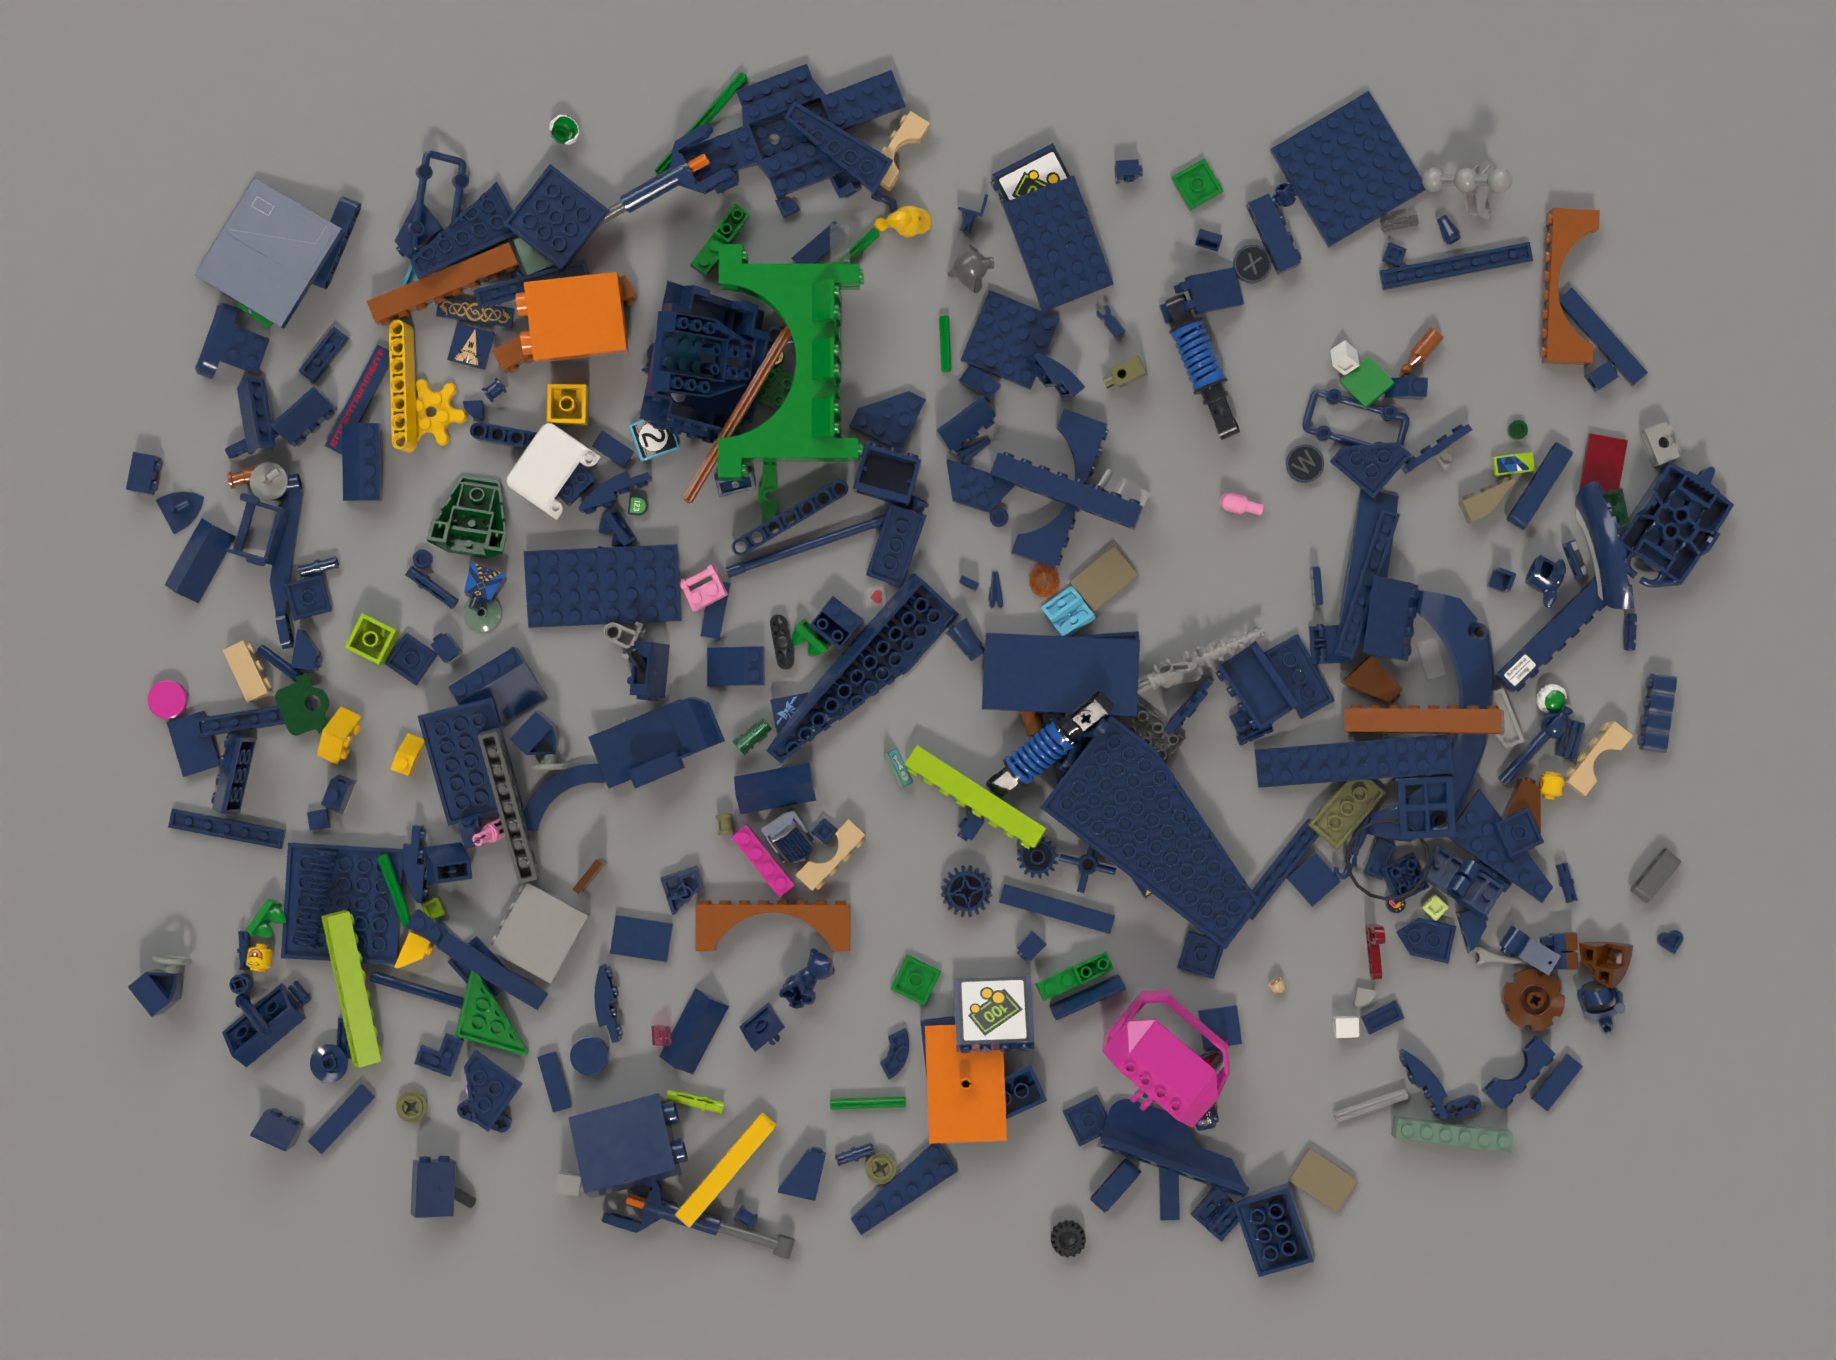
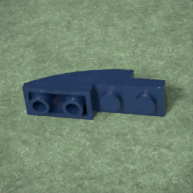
(606, 495)
(414, 870)
(605, 995)
(1422, 1076)

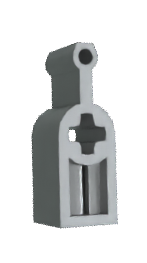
(1114, 483)

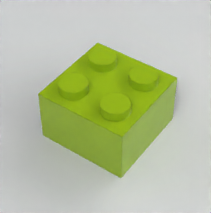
(372, 639)

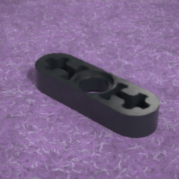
(789, 646)

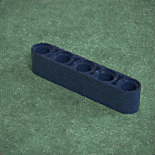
(345, 218)
(508, 435)
(1539, 486)

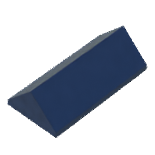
(199, 561)
(774, 788)
(694, 1031)

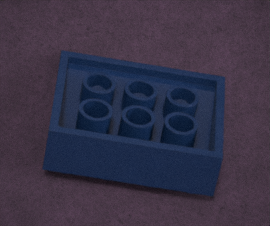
(1391, 618)
(505, 679)
(234, 773)
(1274, 1230)

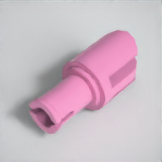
(1239, 504)
(489, 833)

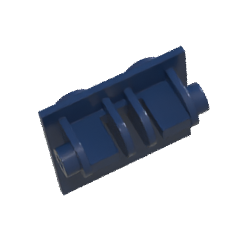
(1323, 645)

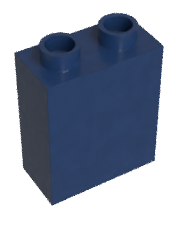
(627, 1145)

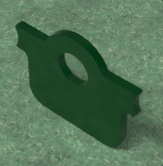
(293, 708)

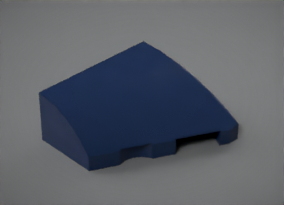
(681, 887)

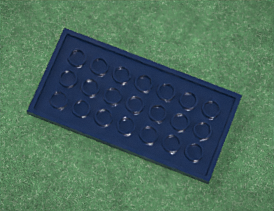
(602, 585)

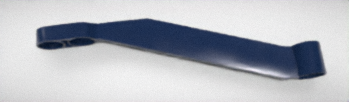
(283, 566)

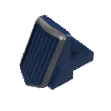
(789, 838)

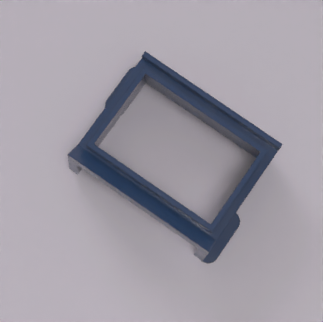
(275, 537)

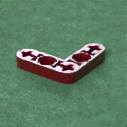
(1374, 936)

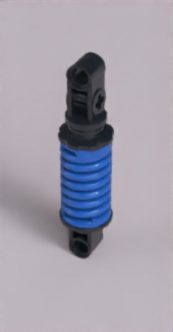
(1200, 365)
(1048, 745)

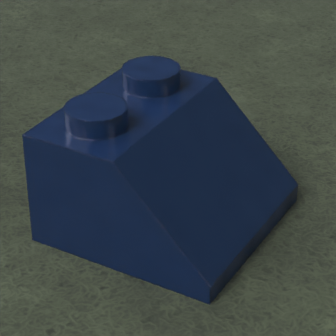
(277, 1129)

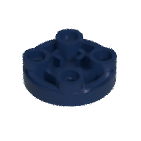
(589, 1055)

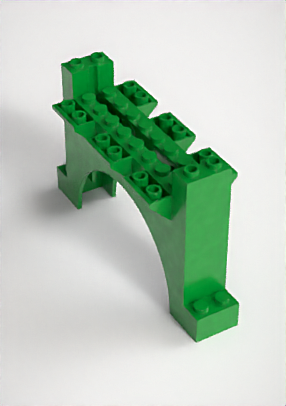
(808, 419)

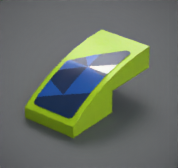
(1513, 464)

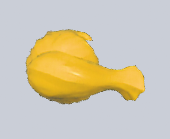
(906, 221)

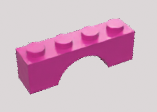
(763, 861)

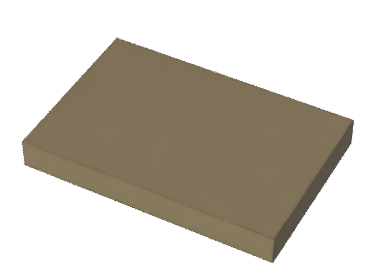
(1103, 578)
(1323, 1180)

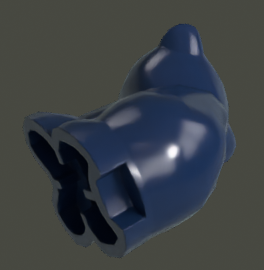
(799, 987)

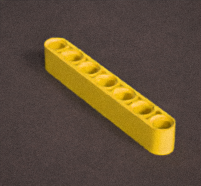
(406, 394)
(725, 1169)

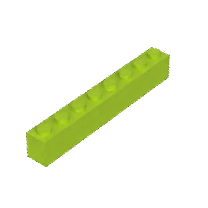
(976, 797)
(351, 988)

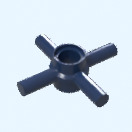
(1085, 873)

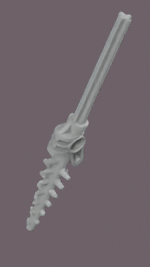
(1191, 667)

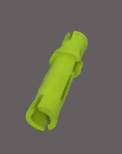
(695, 1101)

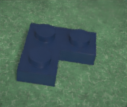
(442, 1060)

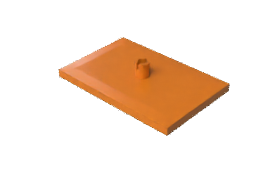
(958, 1111)

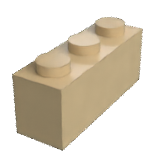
(248, 671)

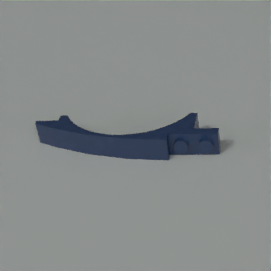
(451, 944)

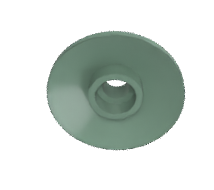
(483, 623)

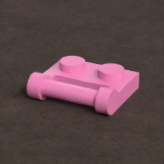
(706, 593)

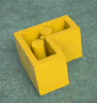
(339, 735)

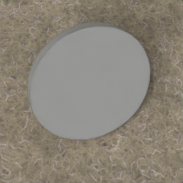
(269, 481)

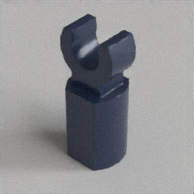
(1111, 322)

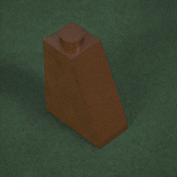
(1373, 681)
(1525, 795)

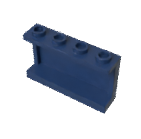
(1256, 687)

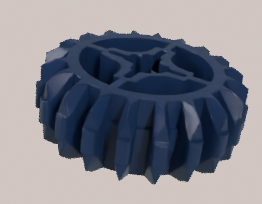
(969, 907)

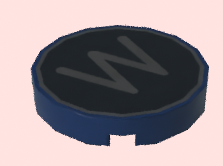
(1304, 463)

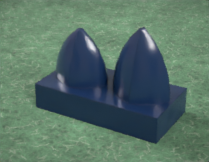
(615, 522)

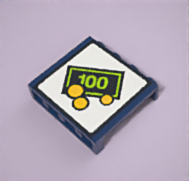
(1029, 174)
(993, 1014)

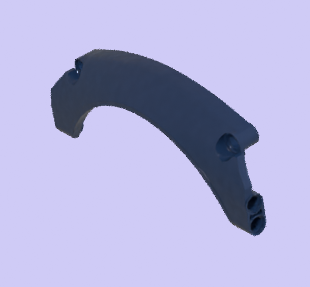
(1475, 677)

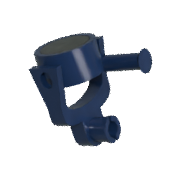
(1595, 995)

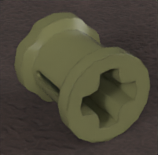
(724, 824)

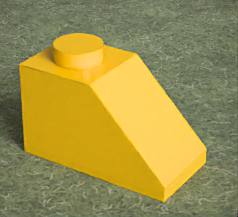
(408, 755)
(414, 949)

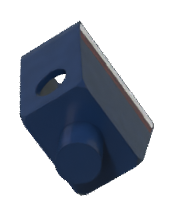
(338, 794)

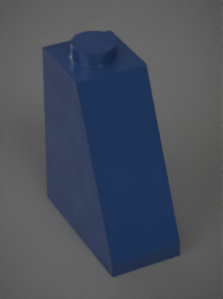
(432, 229)
(805, 1175)

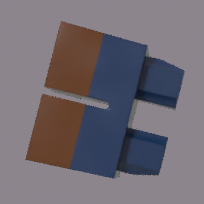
(1563, 942)

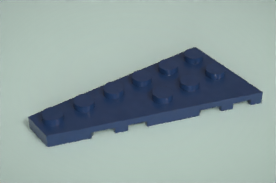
(470, 233)
(1479, 838)

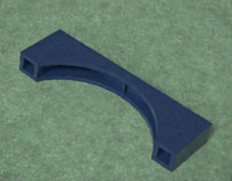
(1083, 438)

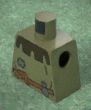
(1134, 371)

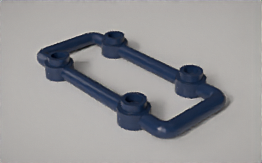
(425, 172)
(1334, 397)

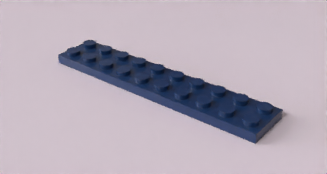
(1354, 761)

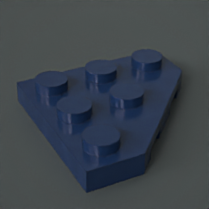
(889, 419)
(1371, 464)
(488, 1089)

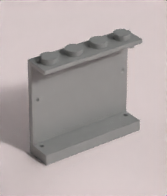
(538, 932)

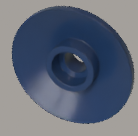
(320, 1063)

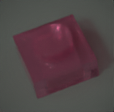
(661, 1035)

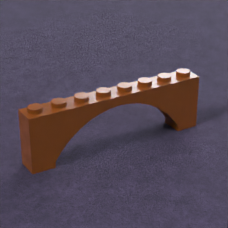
(1560, 340)
(828, 919)

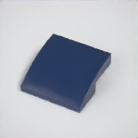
(1216, 1213)

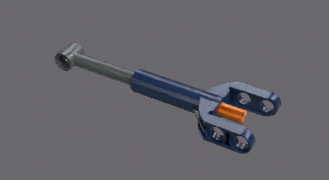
(679, 174)
(658, 1207)

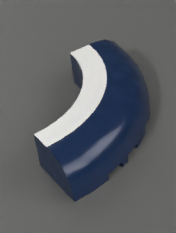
(1605, 546)

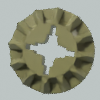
(402, 1106)
(879, 1177)

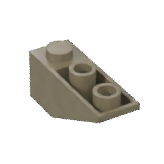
(1483, 503)

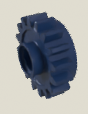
(1043, 866)

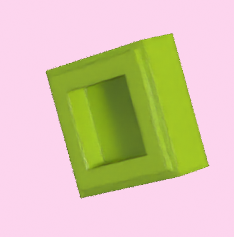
(434, 908)

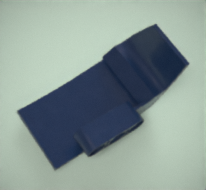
(655, 742)

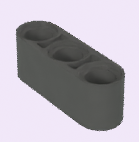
(1655, 875)

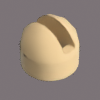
(1277, 985)

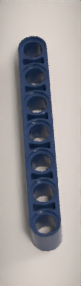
(798, 513)

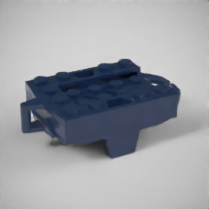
(1702, 516)

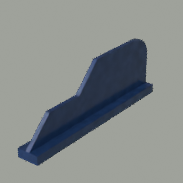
(1168, 1144)

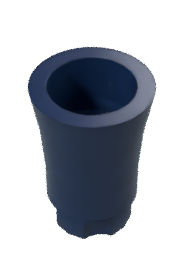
(966, 639)

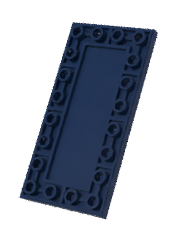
(1059, 673)

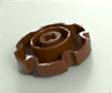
(1520, 992)

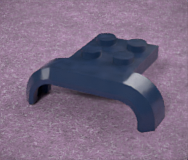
(230, 345)

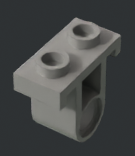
(625, 636)

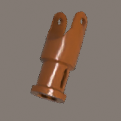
(240, 478)

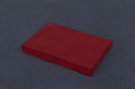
(1603, 461)

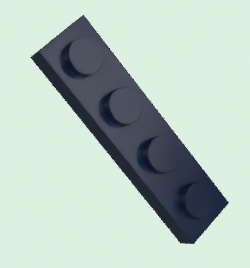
(1442, 443)

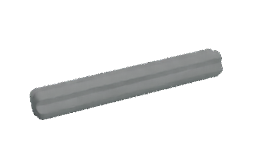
(1370, 1105)

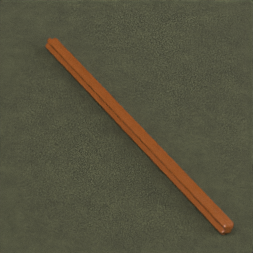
(738, 413)

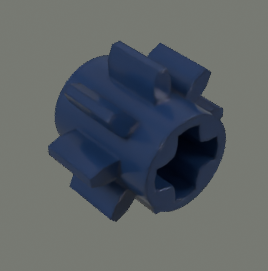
(1285, 194)

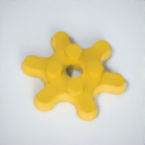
(445, 412)

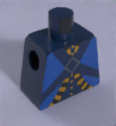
(483, 585)

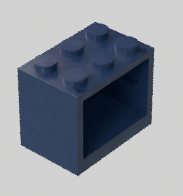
(887, 474)

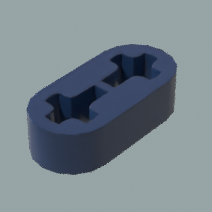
(1460, 1102)

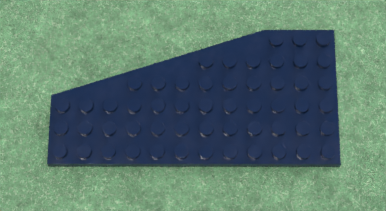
(1144, 823)

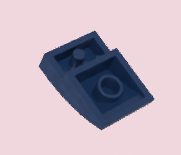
(1054, 375)

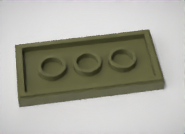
(1346, 810)

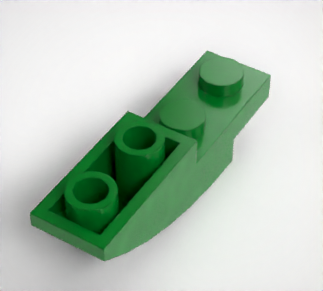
(723, 234)
(1074, 976)

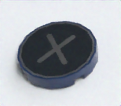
(1252, 264)

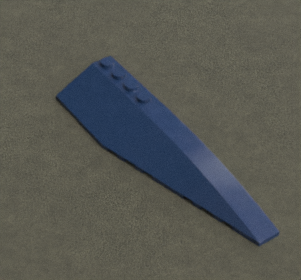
(872, 660)

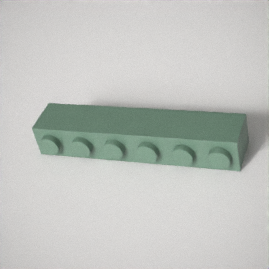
(1452, 1134)

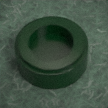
(1517, 429)

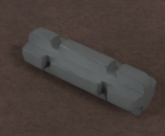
(1399, 223)

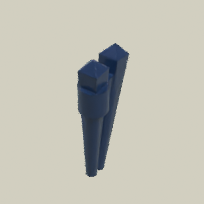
(971, 451)
(995, 591)

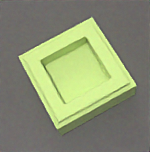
(1434, 907)

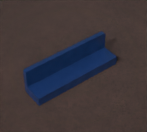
(255, 414)

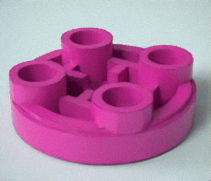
(167, 699)

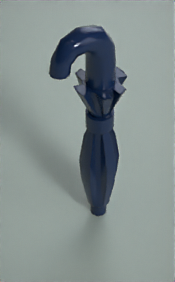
(1357, 844)

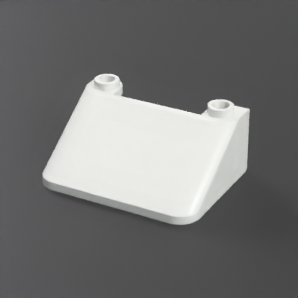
(547, 467)

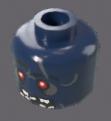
(1208, 1120)

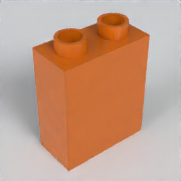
(573, 317)

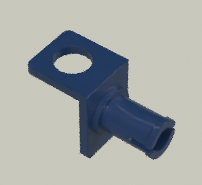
(969, 216)

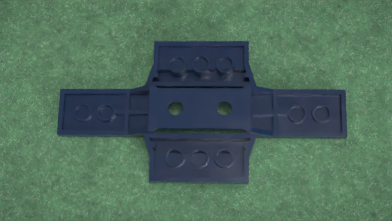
(795, 159)

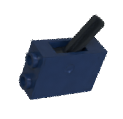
(648, 670)
(435, 1188)

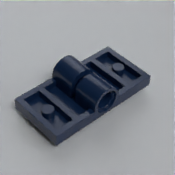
(1462, 881)

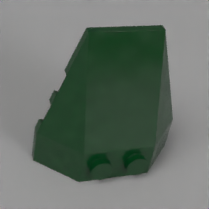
(471, 519)

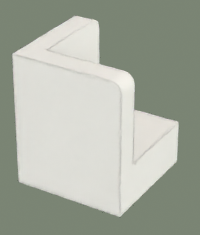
(1344, 357)
(1345, 1026)

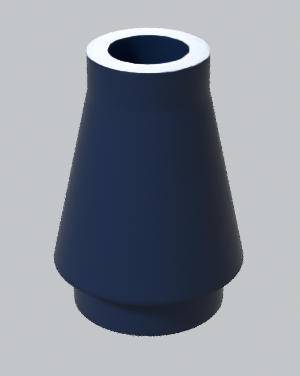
(1448, 230)

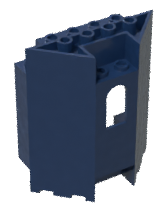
(701, 415)

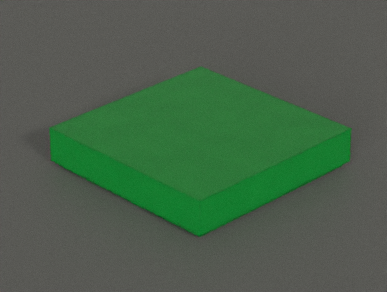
(1197, 184)
(1367, 382)
(915, 980)

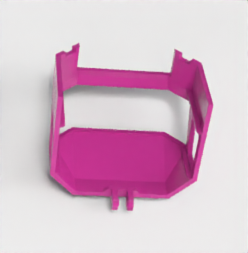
(1162, 1062)

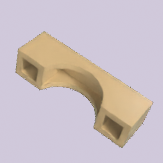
(912, 130)
(1582, 776)
(848, 837)

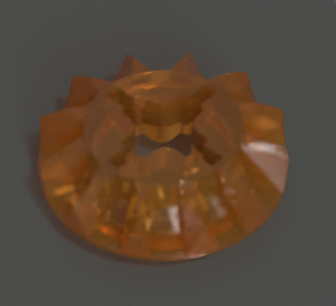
(1037, 588)

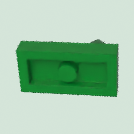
(805, 633)
(268, 913)

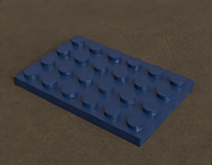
(1057, 243)
(458, 758)

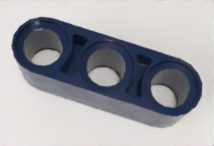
(1115, 1185)

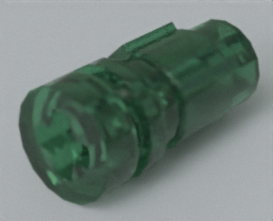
(754, 734)

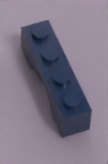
(1536, 1056)

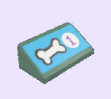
(898, 768)

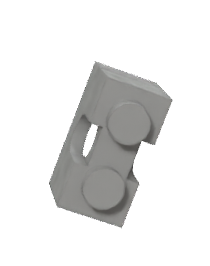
(1651, 441)
(569, 1182)

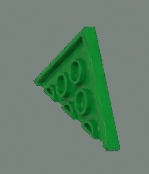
(485, 1021)

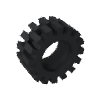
(1068, 1226)

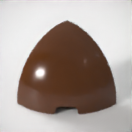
(1606, 961)

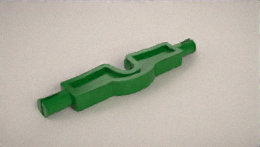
(769, 484)

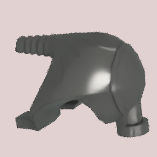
(971, 268)

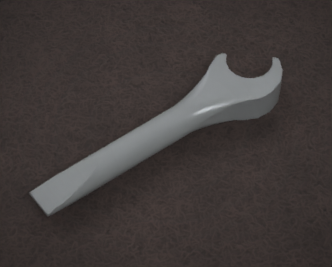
(1485, 956)

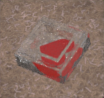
(875, 596)

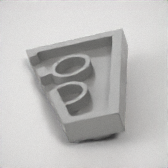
(1512, 733)

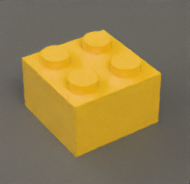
(568, 404)

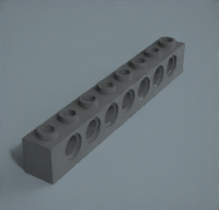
(509, 805)

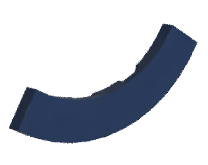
(556, 786)

